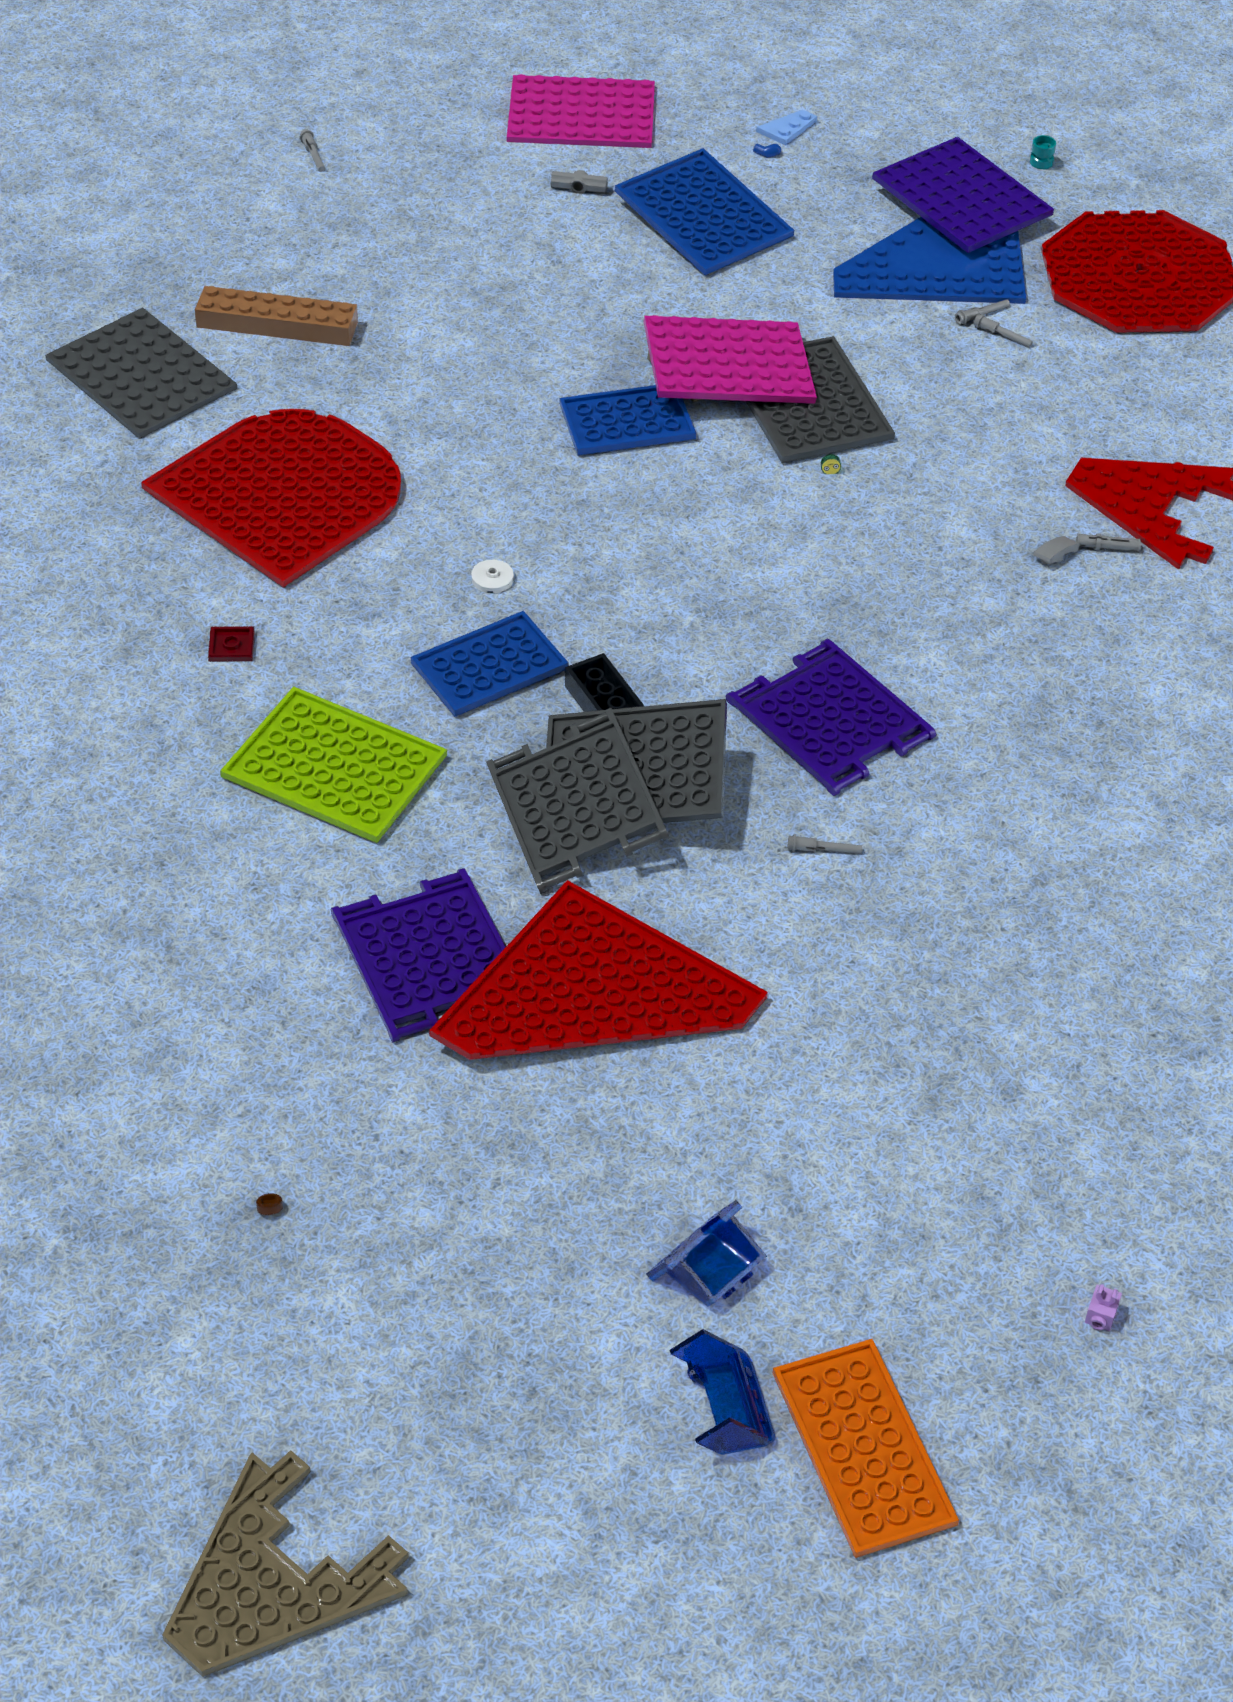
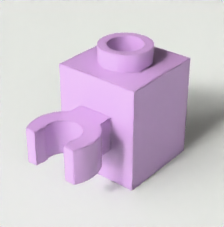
(1103, 1308)

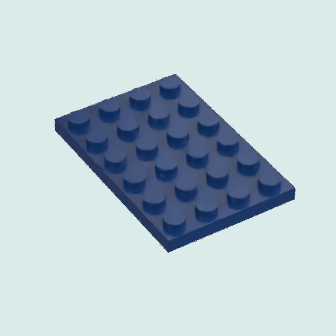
(625, 420)
(489, 663)

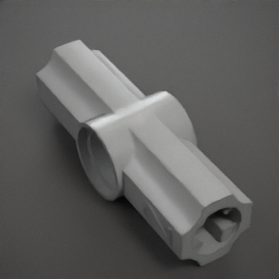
(579, 182)

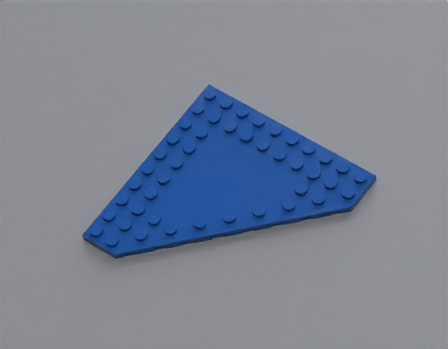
(930, 267)

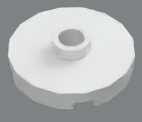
(492, 576)

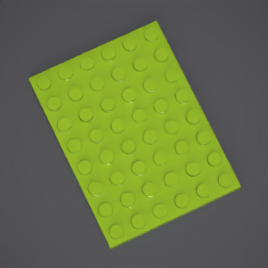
(334, 764)

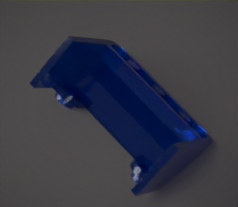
(731, 1391)

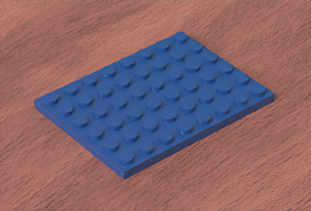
(704, 211)

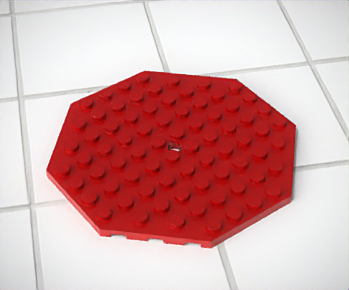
(1179, 279)

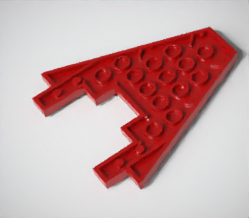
(1139, 495)

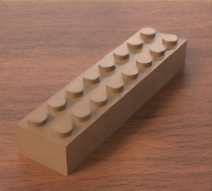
(276, 315)

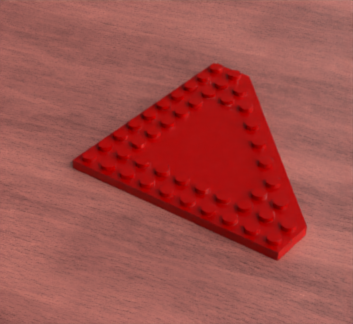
(592, 979)

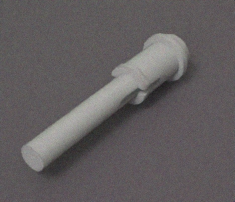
(307, 137)
(963, 317)
(994, 327)
(812, 845)

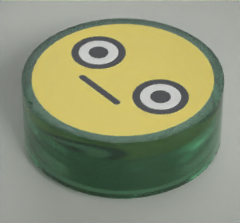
(830, 464)

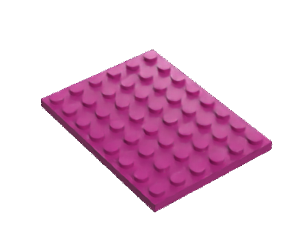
(581, 111)
(728, 359)

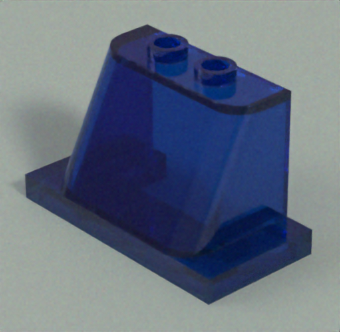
(712, 1257)

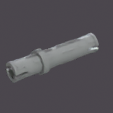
(1104, 542)

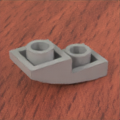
(1056, 549)

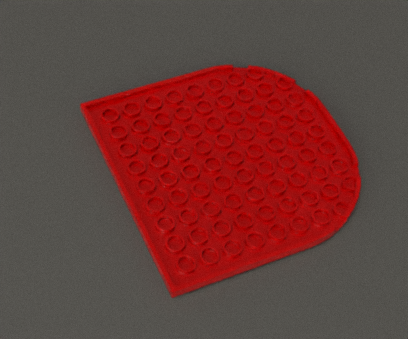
(282, 489)

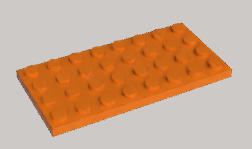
(864, 1448)

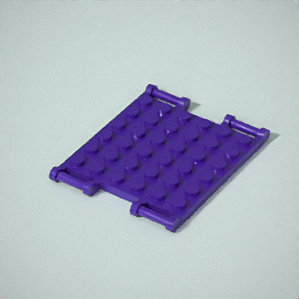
(830, 715)
(420, 949)

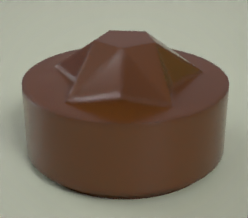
(269, 1204)

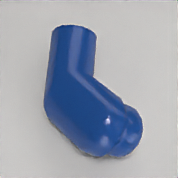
(767, 151)

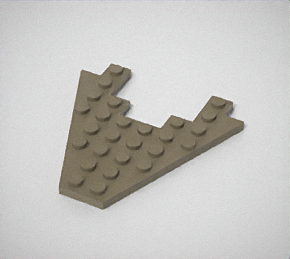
(252, 1595)

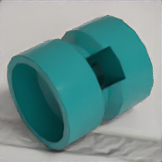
(1043, 152)

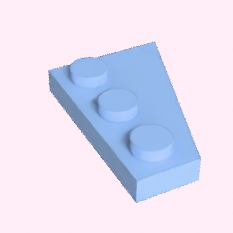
(787, 127)

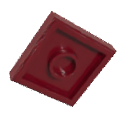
(231, 644)

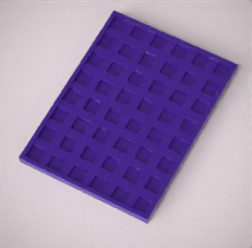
(962, 194)

